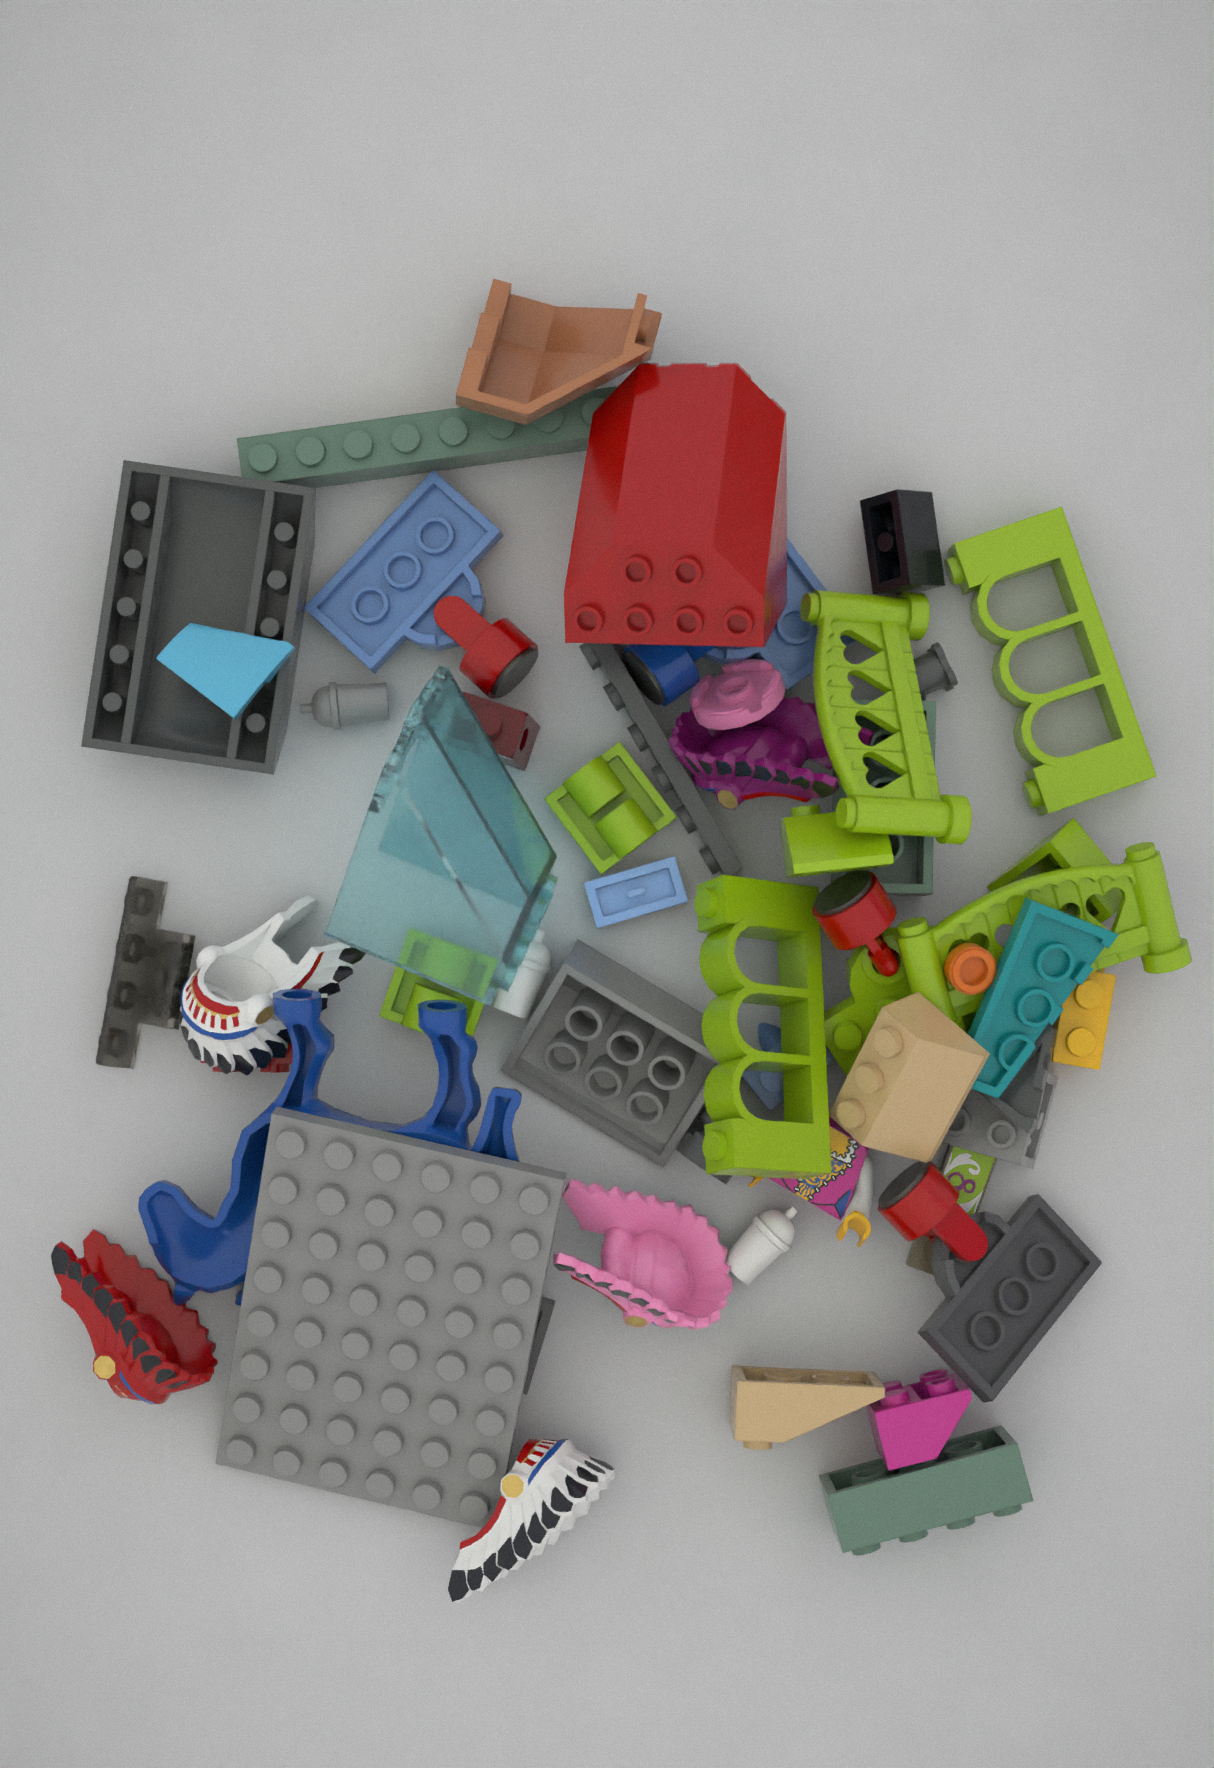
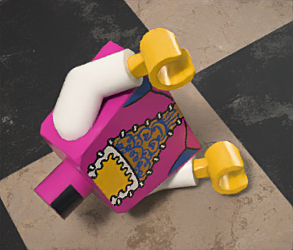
(844, 1191)

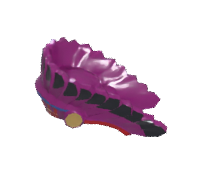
(760, 756)

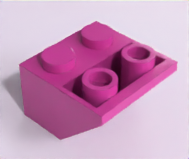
(917, 1417)

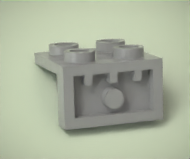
(990, 1132)

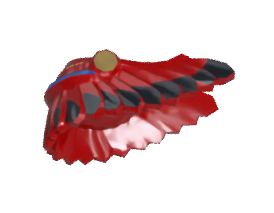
(137, 1332)

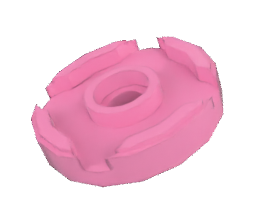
(737, 696)

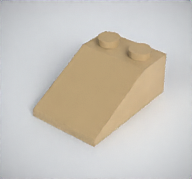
(789, 1402)

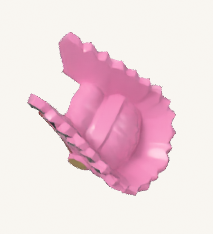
(655, 1258)

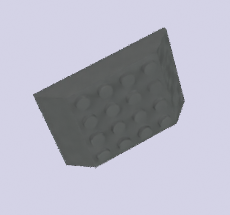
(209, 556)

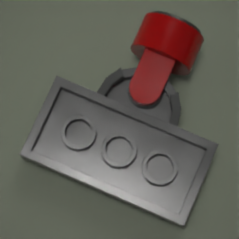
(998, 1277)

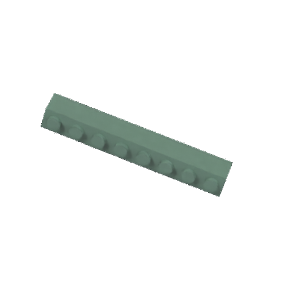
(413, 444)

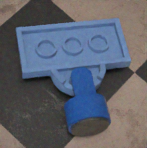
(670, 670)

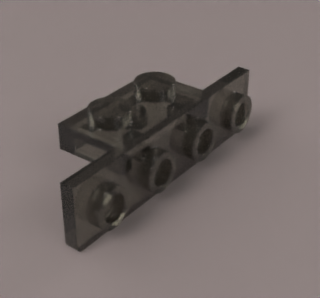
(145, 974)

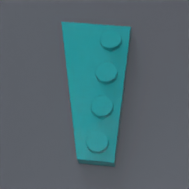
(1033, 979)

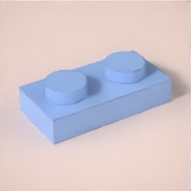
(635, 892)

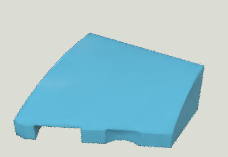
(225, 663)

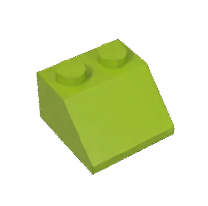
(818, 846)
(1064, 849)

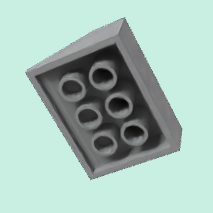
(616, 1053)

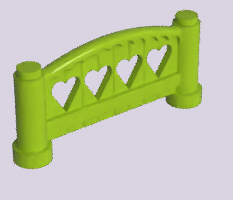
(886, 626)
(1142, 920)

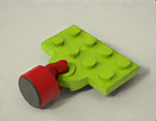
(858, 916)

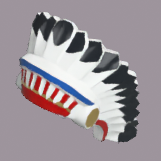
(230, 997)
(537, 1502)

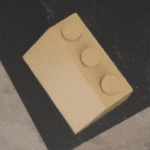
(908, 1080)

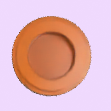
(970, 968)

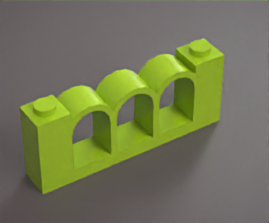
(1018, 550)
(737, 1139)

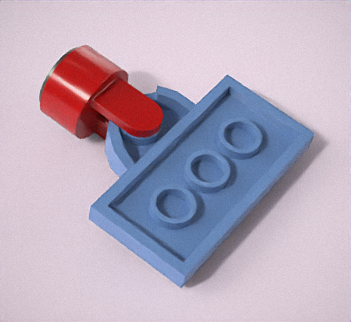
(420, 587)

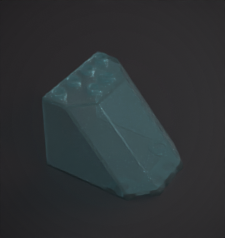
(447, 856)

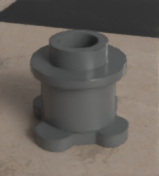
(934, 671)

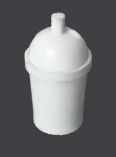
(528, 980)
(762, 1243)

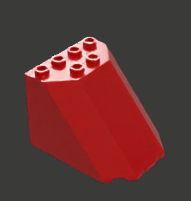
(681, 512)

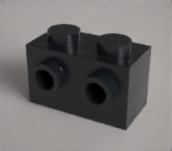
(902, 542)

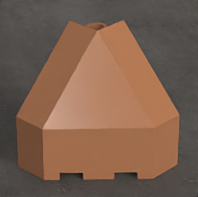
(545, 355)

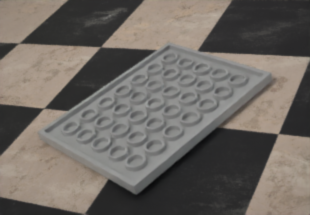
(387, 1316)

